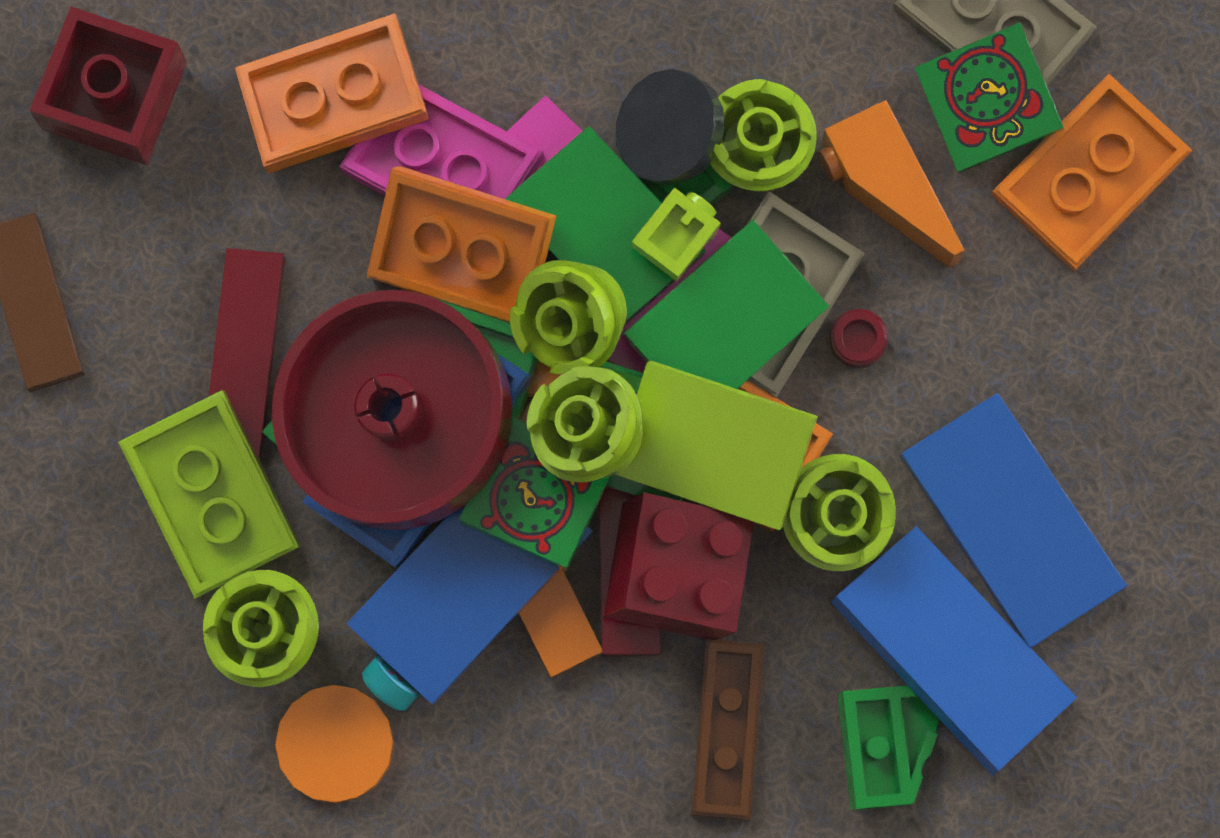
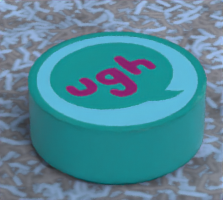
(389, 685)

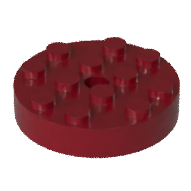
(449, 421)

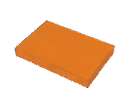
(331, 93)
(1091, 172)
(457, 243)

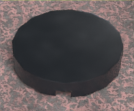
(669, 127)

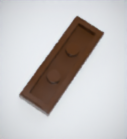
(35, 306)
(728, 729)

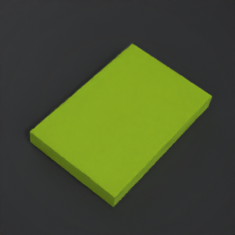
(719, 445)
(209, 494)

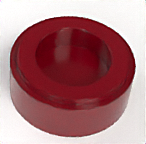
(858, 338)

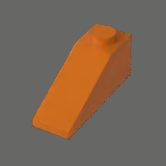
(885, 176)

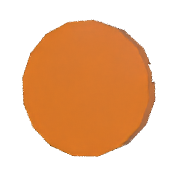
(334, 744)

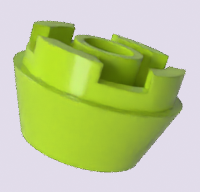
(765, 136)
(568, 315)
(585, 424)
(840, 513)
(260, 628)

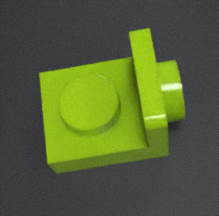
(677, 232)

